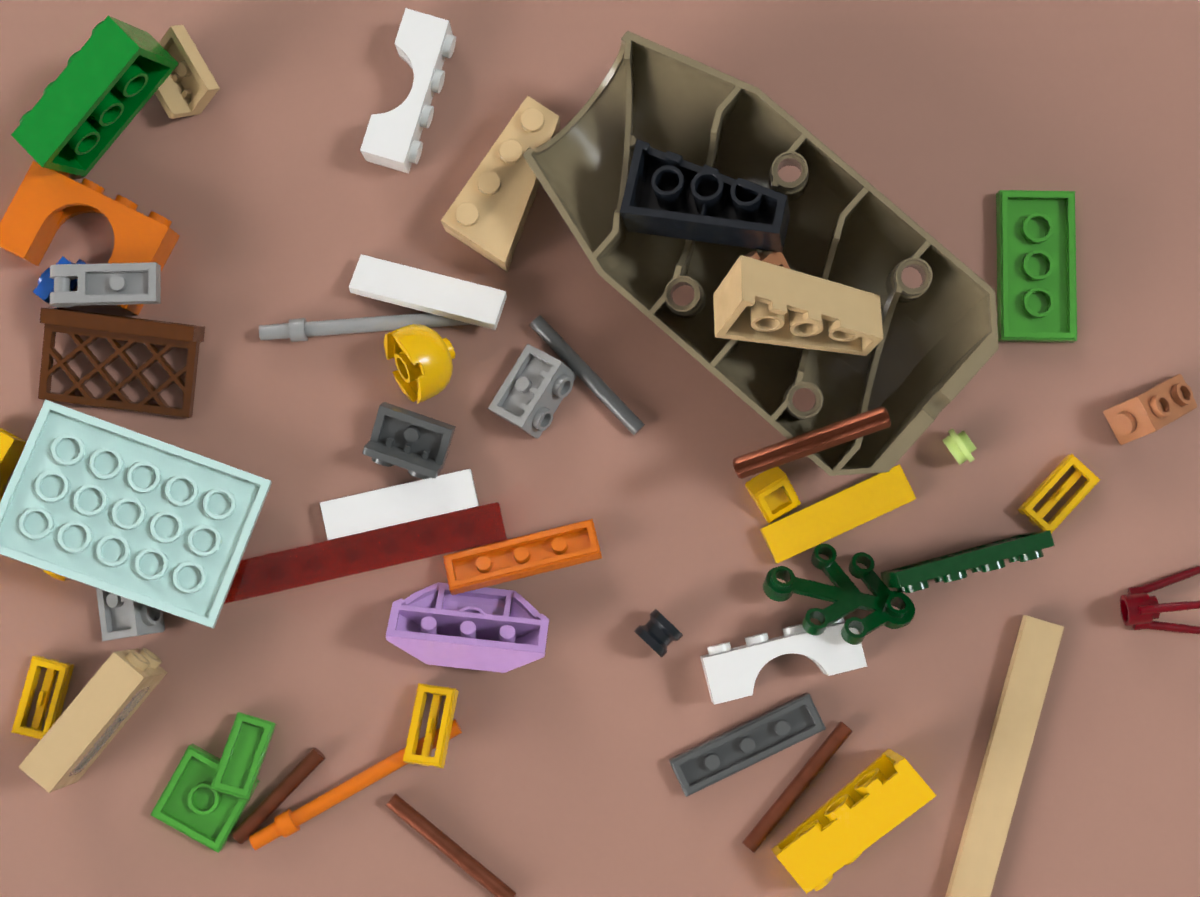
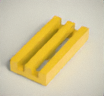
(1036, 518)
(58, 698)
(445, 728)

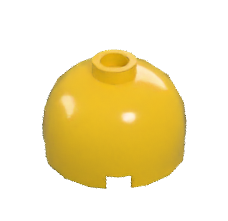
(421, 360)

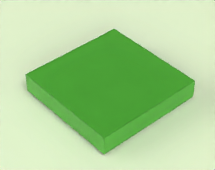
(194, 807)

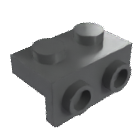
(409, 441)

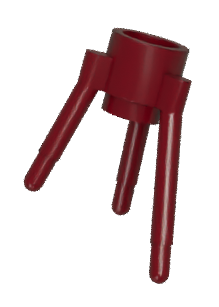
(1140, 609)

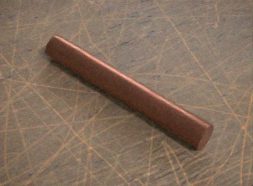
(278, 795)

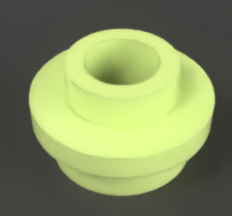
(960, 446)

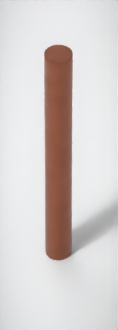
(797, 787)
(449, 847)

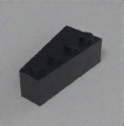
(700, 204)

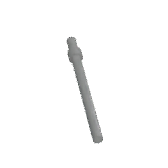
(300, 329)

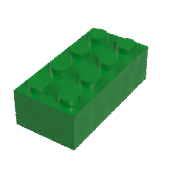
(94, 97)

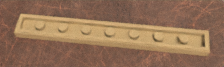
(1005, 759)

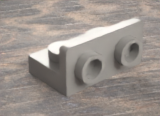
(533, 391)
(126, 617)

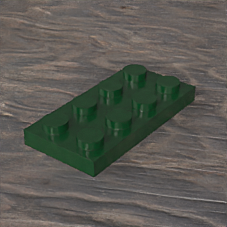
(979, 558)

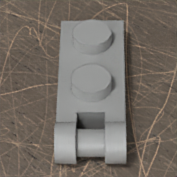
(106, 284)

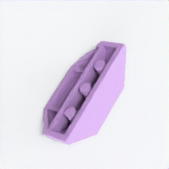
(470, 629)

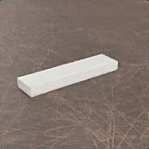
(428, 292)
(399, 504)

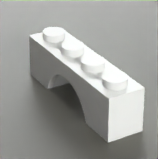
(395, 135)
(733, 671)

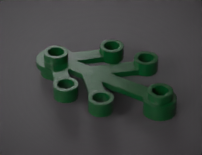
(844, 595)

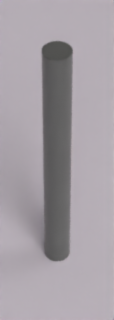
(586, 374)

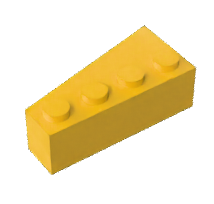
(853, 820)

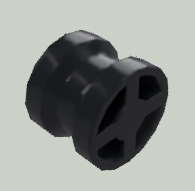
(658, 633)

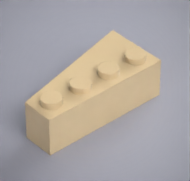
(503, 188)
(795, 310)

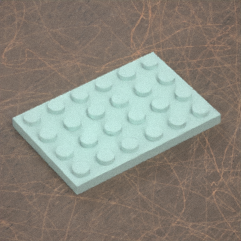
(129, 514)

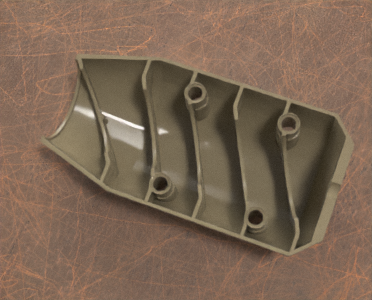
(835, 232)

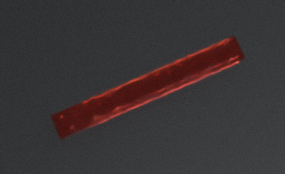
(367, 552)

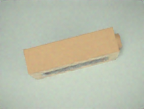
(93, 718)

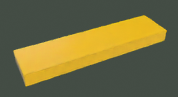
(837, 514)

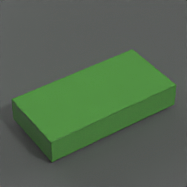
(243, 756)

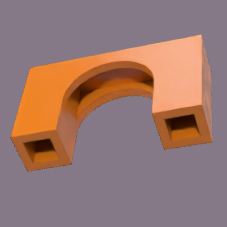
(51, 198)

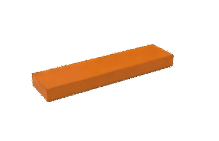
(522, 557)

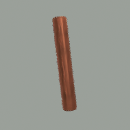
(811, 442)

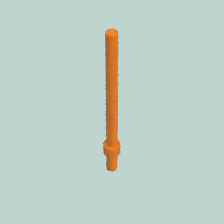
(290, 821)

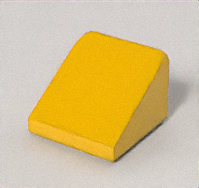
(773, 493)

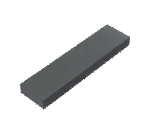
(747, 744)

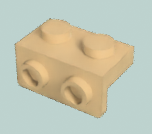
(191, 82)

